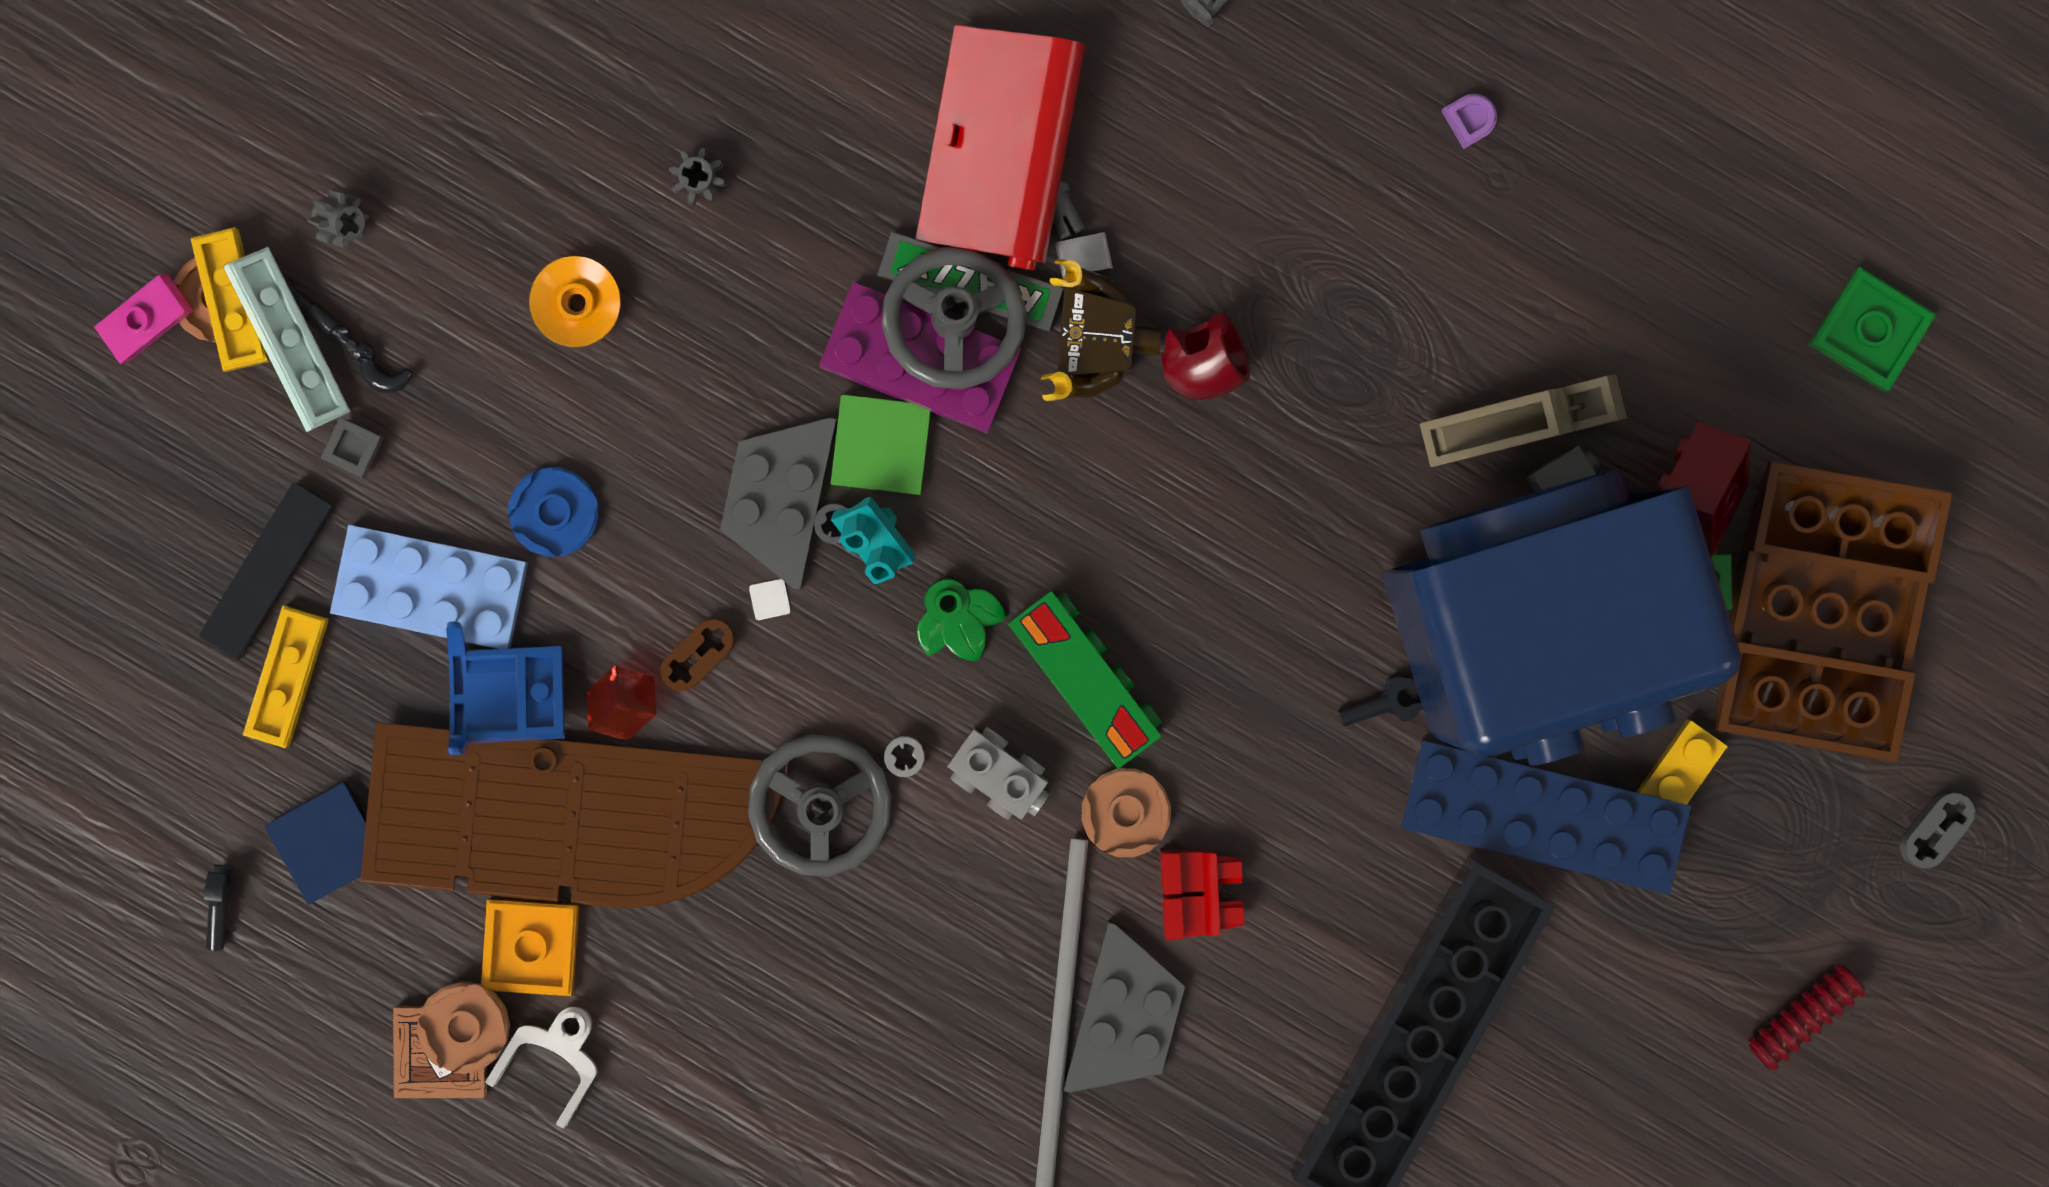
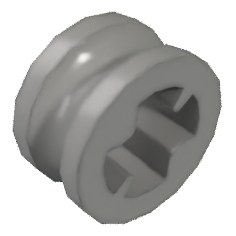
(890, 758)

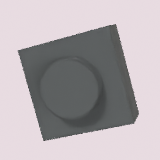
(352, 447)

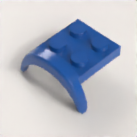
(503, 693)

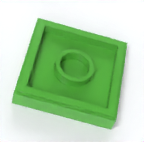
(880, 445)

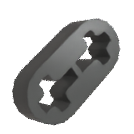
(1929, 822)

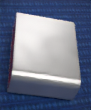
(1088, 251)

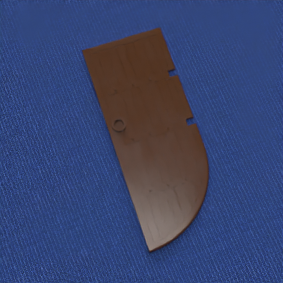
(555, 814)

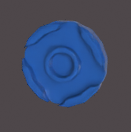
(553, 512)

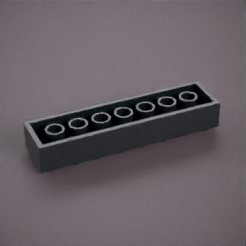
(1424, 1033)

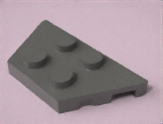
(777, 496)
(1125, 1016)

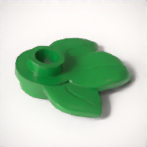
(960, 625)

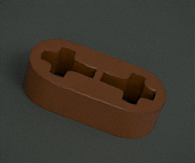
(690, 647)

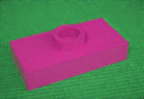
(143, 318)

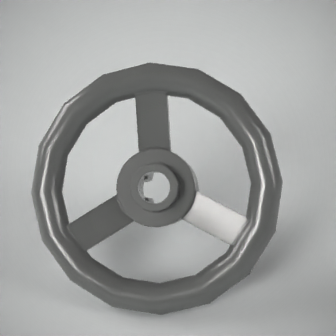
(954, 331)
(819, 824)

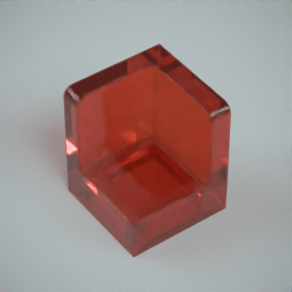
(621, 703)

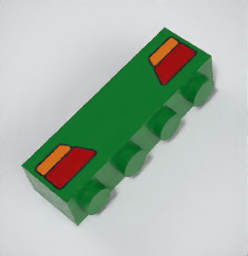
(1084, 678)

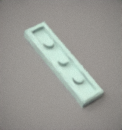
(287, 338)

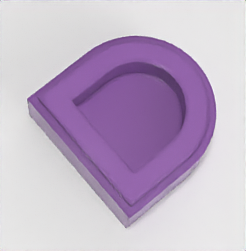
(1471, 118)

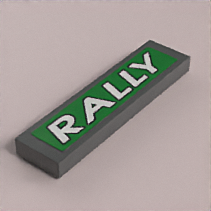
(1038, 296)

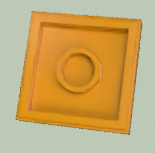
(530, 947)

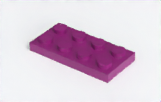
(862, 355)

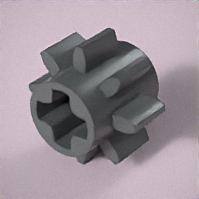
(691, 165)
(338, 218)

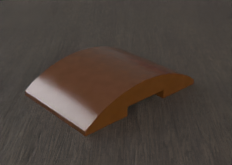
(1831, 609)

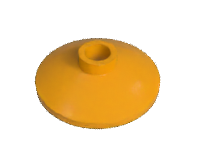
(552, 296)

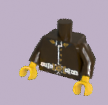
(1096, 335)

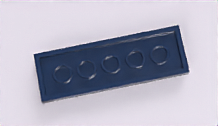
(1546, 817)

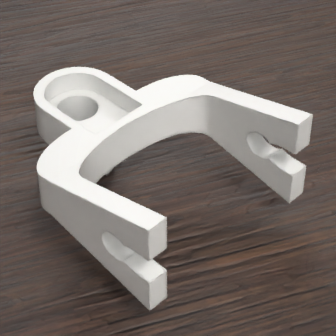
(561, 1043)

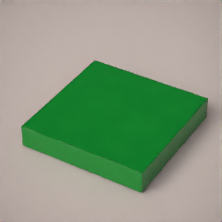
(1872, 329)

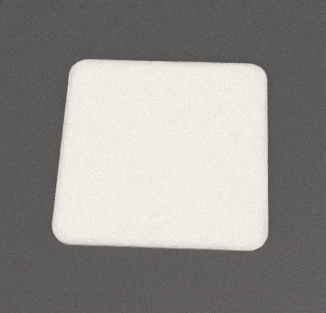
(769, 599)

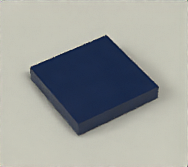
(322, 842)

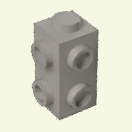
(1010, 782)

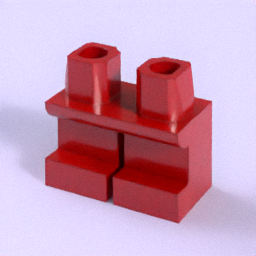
(1198, 912)

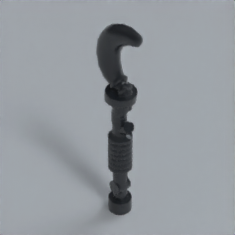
(361, 352)

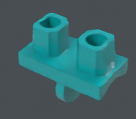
(874, 538)

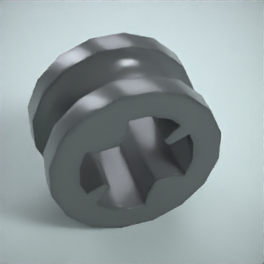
(822, 518)

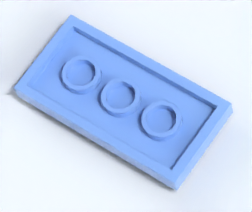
(427, 585)

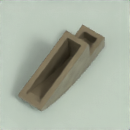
(1523, 420)

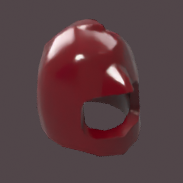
(1205, 359)

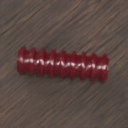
(1806, 1017)

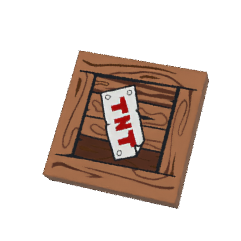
(414, 1072)

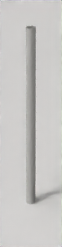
(1062, 1012)

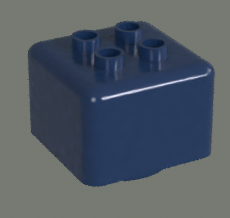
(1562, 617)

